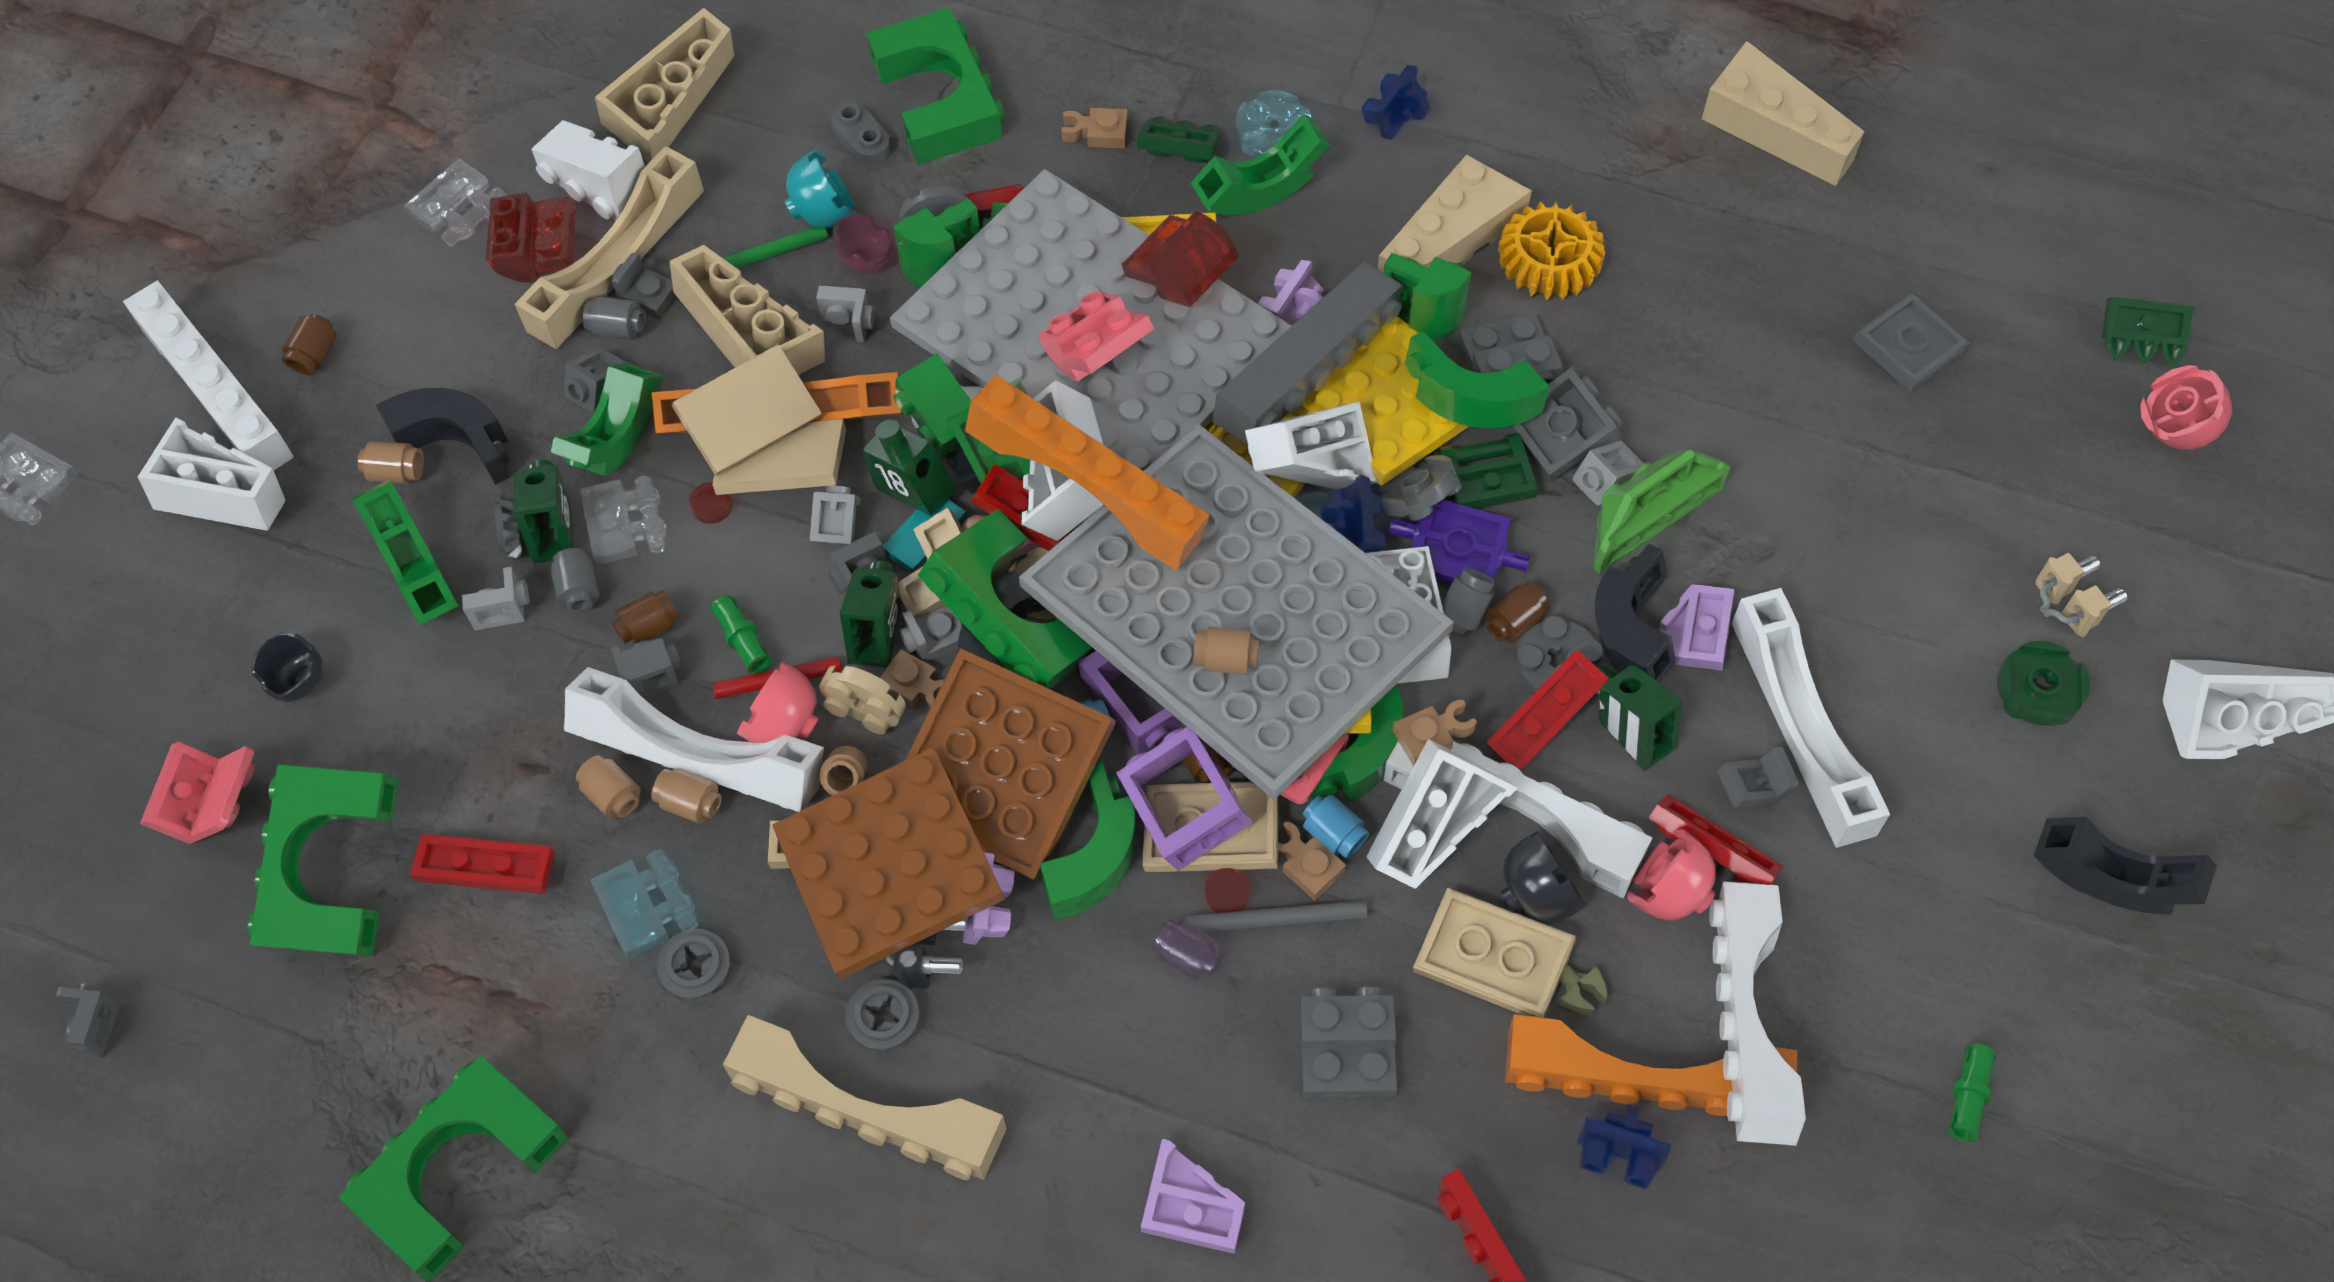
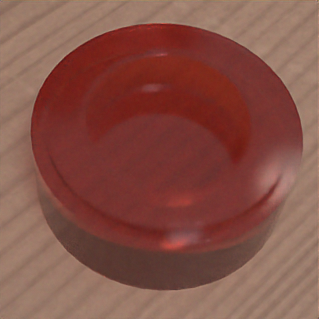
(708, 506)
(1227, 890)

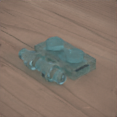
(630, 908)

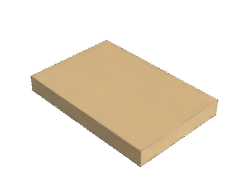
(746, 409)
(798, 460)
(1249, 849)
(1494, 954)

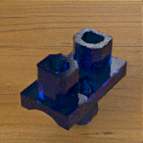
(1399, 103)
(1353, 514)
(1624, 1138)

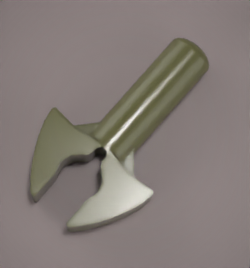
(1573, 982)

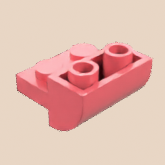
(1092, 334)

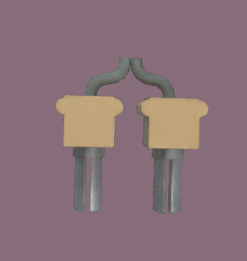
(2085, 607)

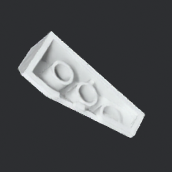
(2236, 705)

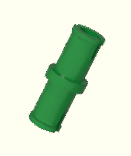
(741, 634)
(1971, 1092)

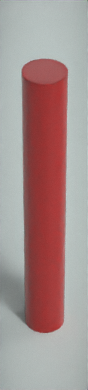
(756, 681)

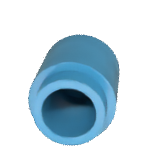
(1335, 826)

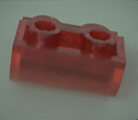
(529, 236)
(1182, 258)

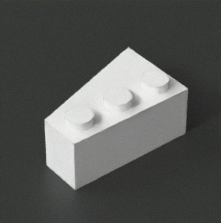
(589, 167)
(1315, 447)
(207, 481)
(1055, 500)
(1434, 812)

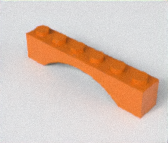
(837, 399)
(1151, 512)
(1554, 1057)

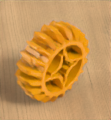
(1528, 258)

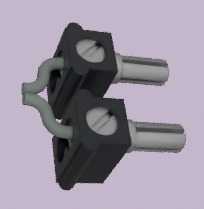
(914, 965)

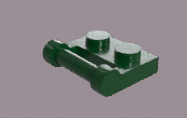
(1495, 480)

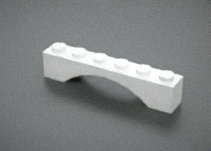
(207, 376)
(616, 715)
(1836, 781)
(1600, 846)
(1765, 1089)

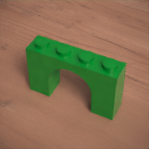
(939, 45)
(962, 580)
(300, 805)
(390, 1189)

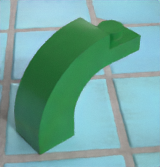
(1265, 180)
(1474, 397)
(616, 423)
(405, 552)
(1364, 763)
(1098, 868)

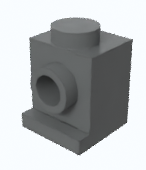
(648, 666)

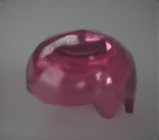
(861, 243)

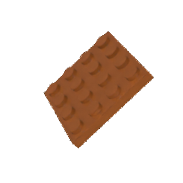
(1012, 757)
(887, 863)

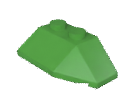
(1654, 501)

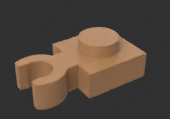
(1102, 127)
(912, 679)
(1426, 724)
(1309, 864)

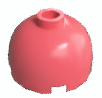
(2187, 408)
(782, 708)
(1675, 879)

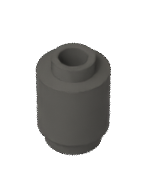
(614, 317)
(574, 580)
(1468, 599)

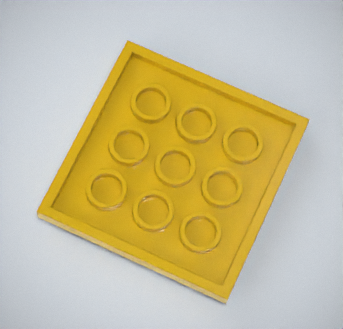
(1394, 419)

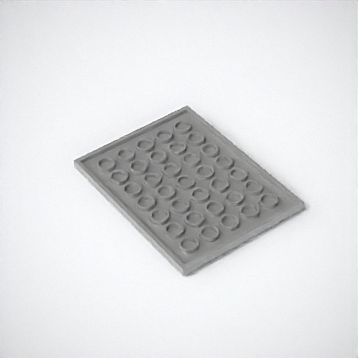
(1040, 263)
(1324, 614)

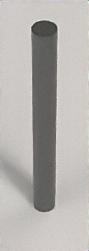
(1278, 916)

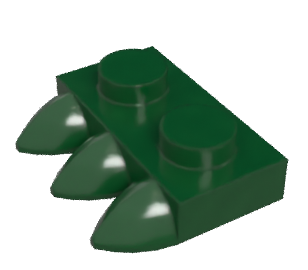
(1178, 139)
(2147, 326)

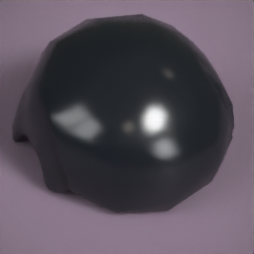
(287, 667)

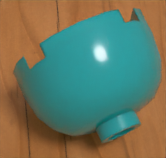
(817, 192)

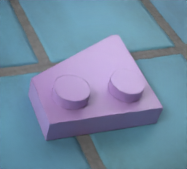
(1700, 626)
(1190, 1205)

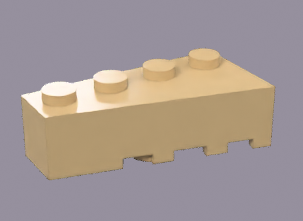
(667, 85)
(1781, 116)
(1460, 216)
(740, 314)

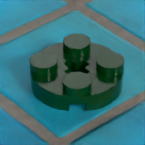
(2030, 703)

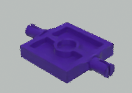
(1462, 539)

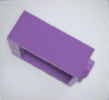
(1094, 675)
(1202, 832)

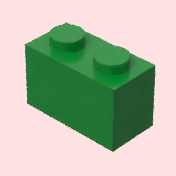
(931, 398)

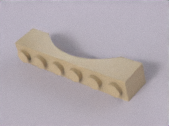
(660, 197)
(951, 1132)

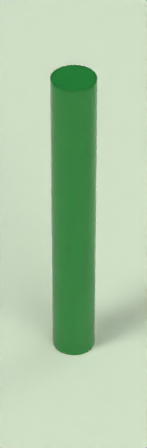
(776, 247)

